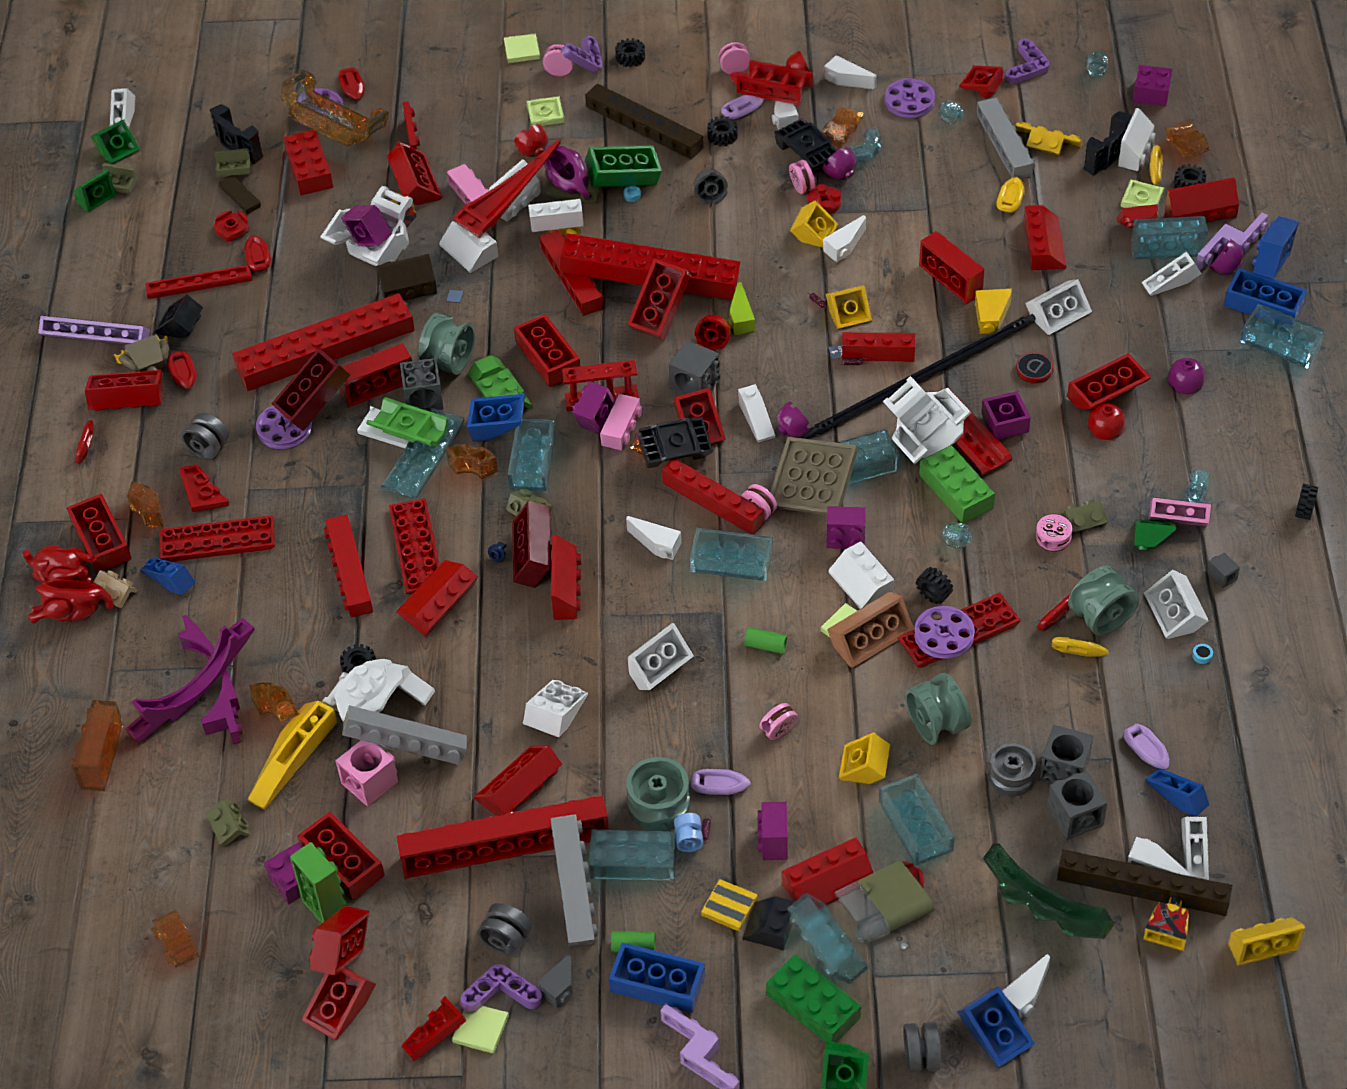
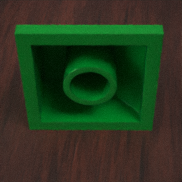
(115, 142)
(95, 191)
(1151, 533)
(844, 1067)

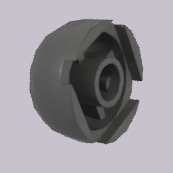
(710, 186)

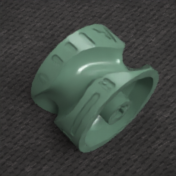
(447, 343)
(1103, 600)
(937, 707)
(657, 793)

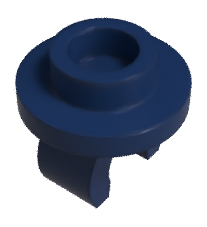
(496, 552)

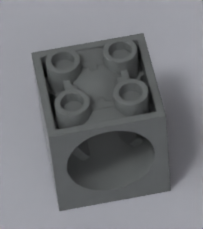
(694, 369)
(422, 384)
(1065, 744)
(1076, 819)

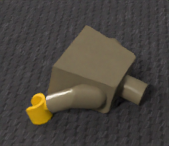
(145, 354)

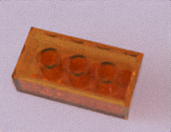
(97, 745)

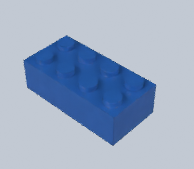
(1275, 247)
(1251, 289)
(657, 977)

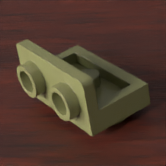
(232, 162)
(122, 177)
(519, 499)
(1085, 516)
(227, 822)

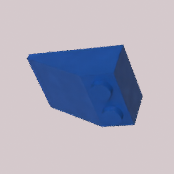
(494, 416)
(996, 1026)

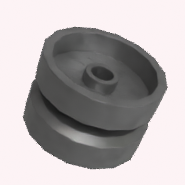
(205, 435)
(1012, 770)
(504, 929)
(925, 1047)

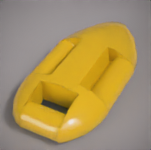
(1156, 163)
(1010, 195)
(1079, 647)

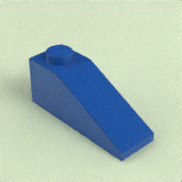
(1181, 792)

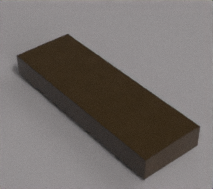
(239, 194)

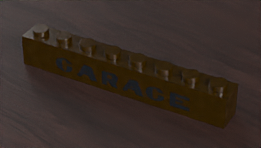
(644, 121)
(1144, 882)

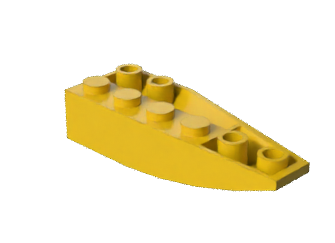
(292, 749)

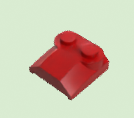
(983, 79)
(1127, 215)

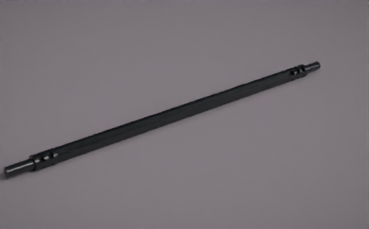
(926, 372)

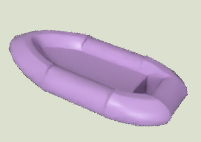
(741, 106)
(1147, 746)
(719, 782)

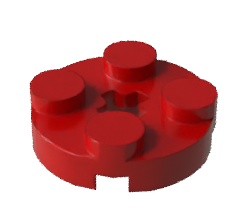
(830, 195)
(239, 225)

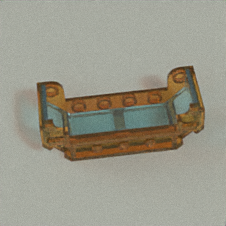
(327, 115)

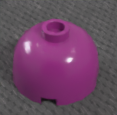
(841, 164)
(1228, 259)
(1186, 376)
(792, 422)

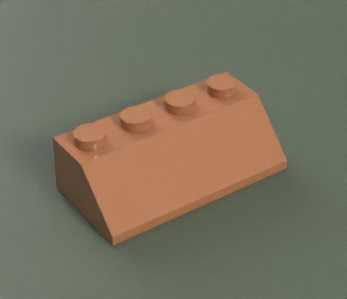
(871, 629)

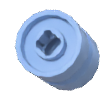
(688, 832)

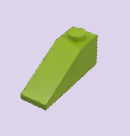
(741, 315)

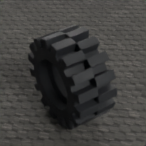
(626, 58)
(726, 137)
(1189, 172)
(1306, 501)
(934, 585)
(354, 654)

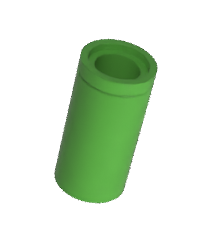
(765, 640)
(636, 938)

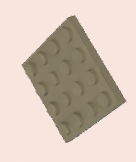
(813, 475)

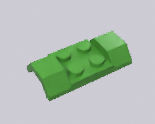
(495, 379)
(410, 423)

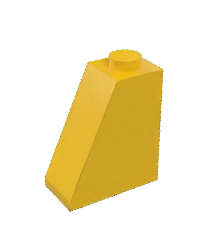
(991, 308)

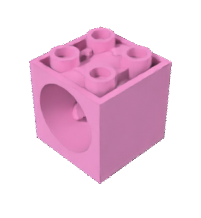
(371, 784)

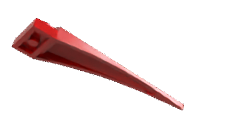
(487, 209)

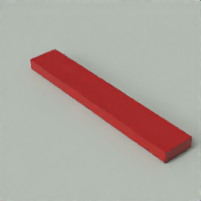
(198, 281)

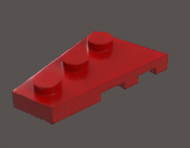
(410, 125)
(199, 490)
(440, 1025)

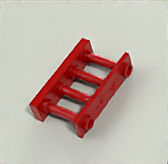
(773, 90)
(597, 372)

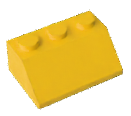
(1266, 940)

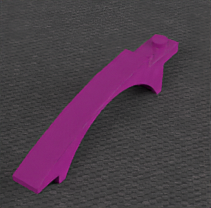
(157, 711)
(224, 711)

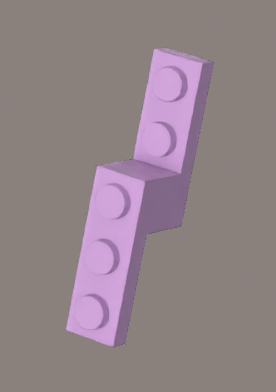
(1243, 239)
(699, 1049)

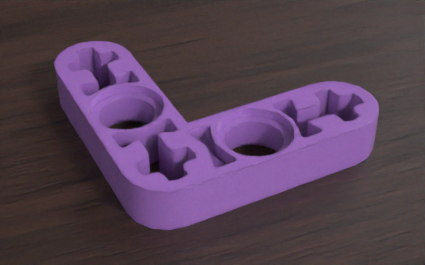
(1026, 49)
(588, 57)
(497, 983)

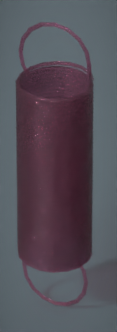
(817, 300)
(852, 361)
(706, 828)

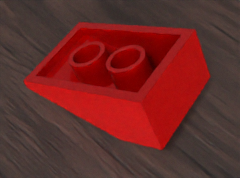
(702, 405)
(338, 1001)

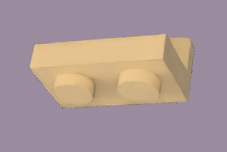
(115, 587)

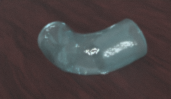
(870, 148)
(1198, 486)

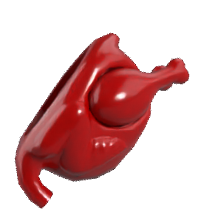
(59, 563)
(69, 600)

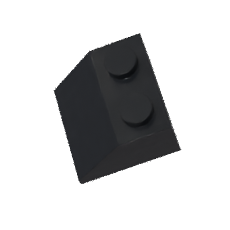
(180, 318)
(770, 923)

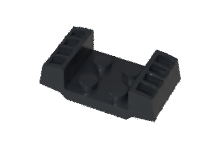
(232, 137)
(807, 143)
(1103, 154)
(674, 441)

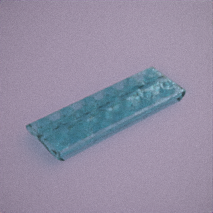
(420, 460)

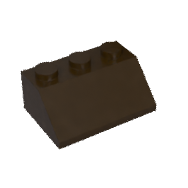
(408, 277)

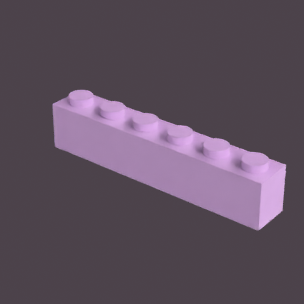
(91, 330)

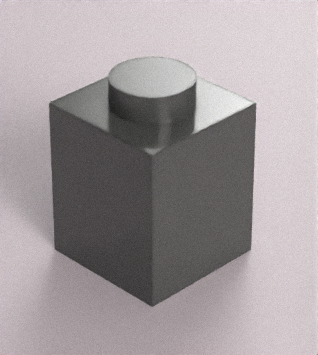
(1223, 569)

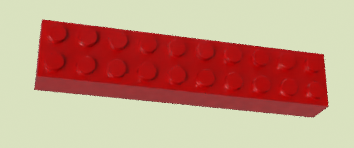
(632, 263)
(334, 336)
(494, 837)

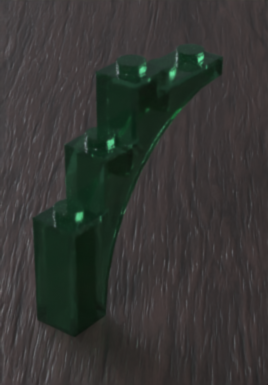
(1021, 888)

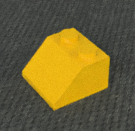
(813, 224)
(849, 306)
(865, 759)

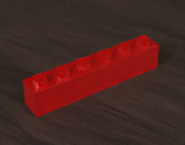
(579, 287)
(713, 496)
(348, 565)

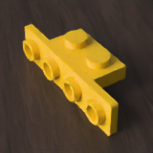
(1045, 140)

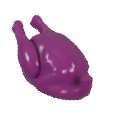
(567, 171)

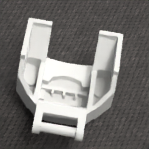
(392, 213)
(926, 420)
(372, 685)

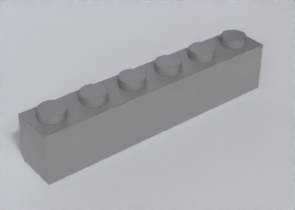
(1005, 138)
(404, 735)
(572, 880)

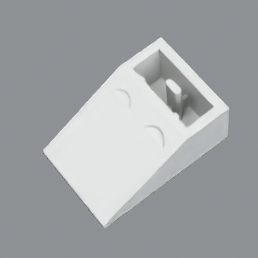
(554, 707)

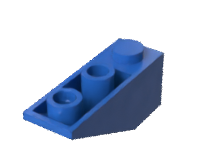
(169, 575)

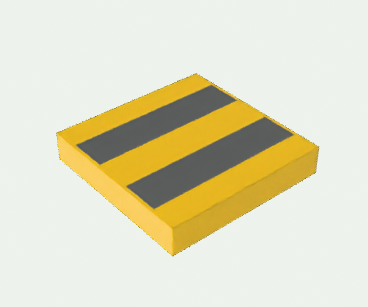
(729, 905)

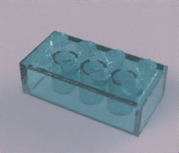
(1168, 237)
(1282, 335)
(531, 455)
(875, 455)
(731, 554)
(916, 819)
(632, 855)
(827, 939)

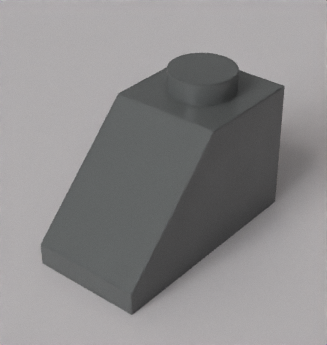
(557, 983)

